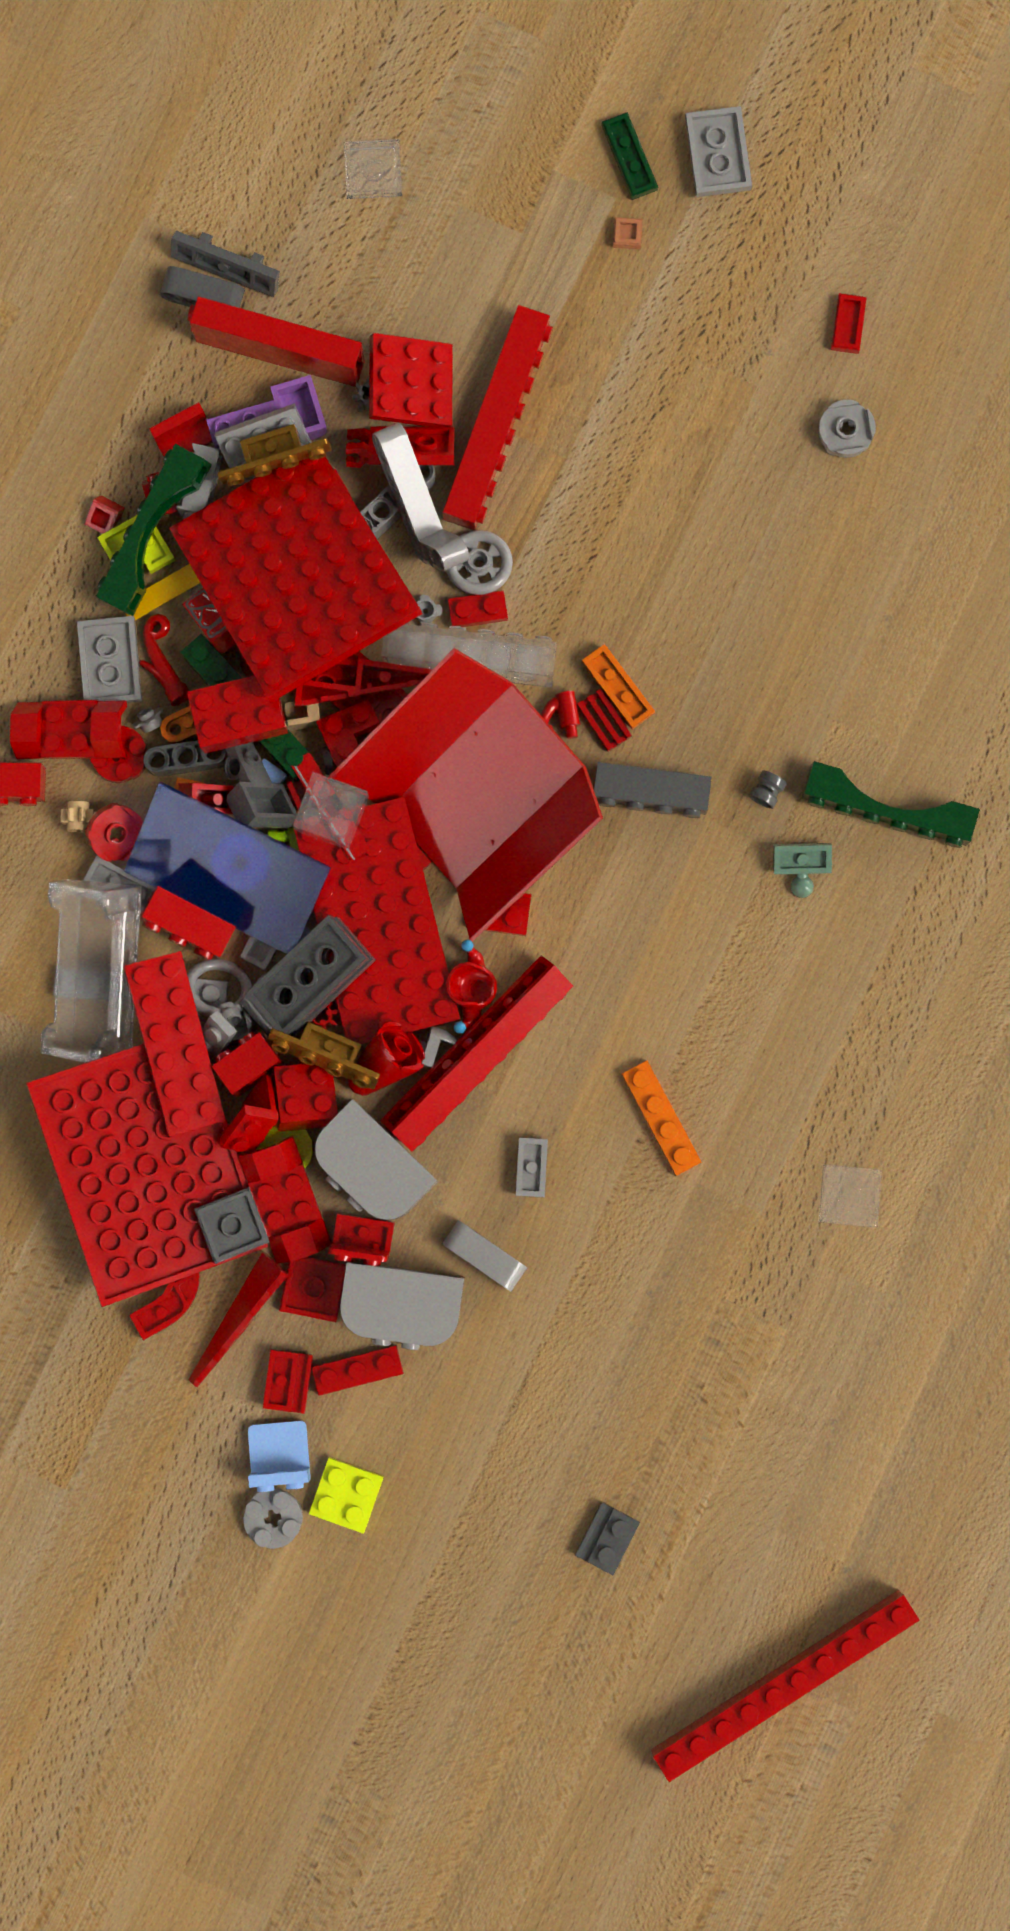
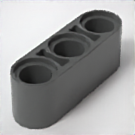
(185, 286)
(172, 759)

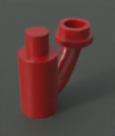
(567, 711)

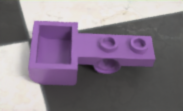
(297, 391)

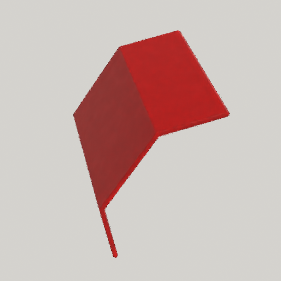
(482, 784)

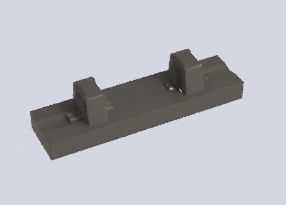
(225, 263)

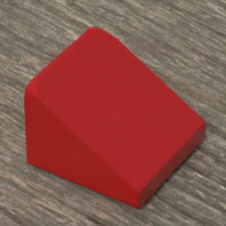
(103, 514)

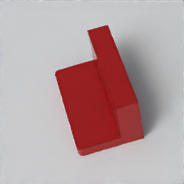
(182, 429)

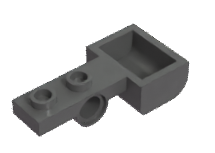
(255, 797)

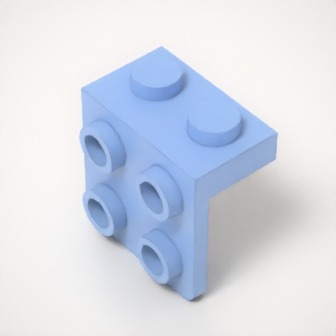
(278, 1455)

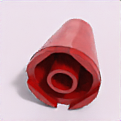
(391, 1055)

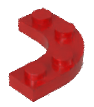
(167, 1307)

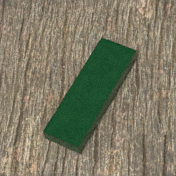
(629, 156)

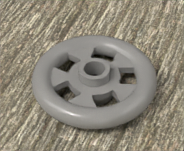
(498, 575)

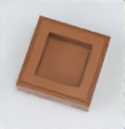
(627, 233)

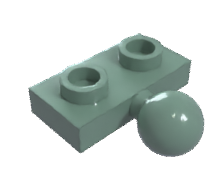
(802, 860)

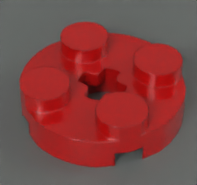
(125, 769)
(103, 822)

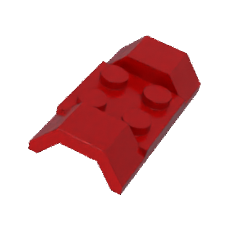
(67, 729)
(285, 1201)

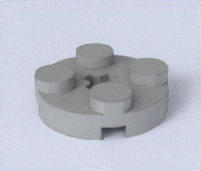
(856, 416)
(266, 1534)

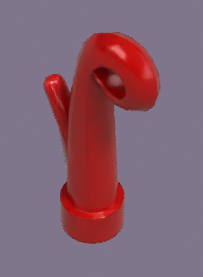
(160, 668)

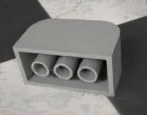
(370, 1165)
(400, 1305)

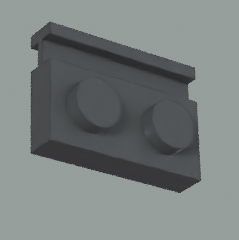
(607, 1538)

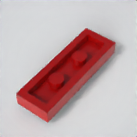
(357, 1370)

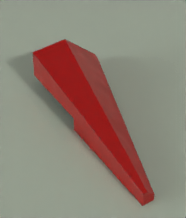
(357, 678)
(255, 1292)

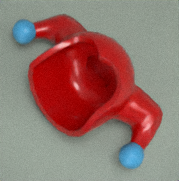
(471, 987)

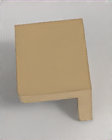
(302, 717)

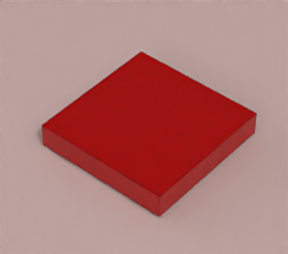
(313, 1288)

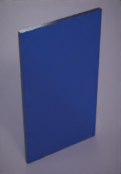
(227, 868)

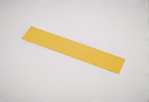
(166, 590)

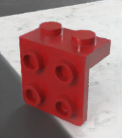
(254, 1119)
(362, 1239)

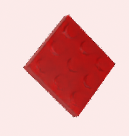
(410, 380)

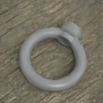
(229, 1010)

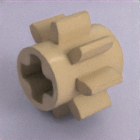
(76, 816)

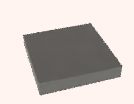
(231, 1225)

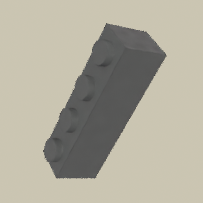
(652, 789)

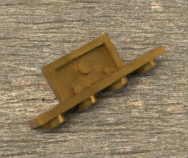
(272, 451)
(327, 1051)

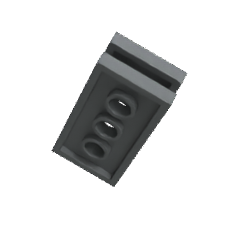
(268, 997)

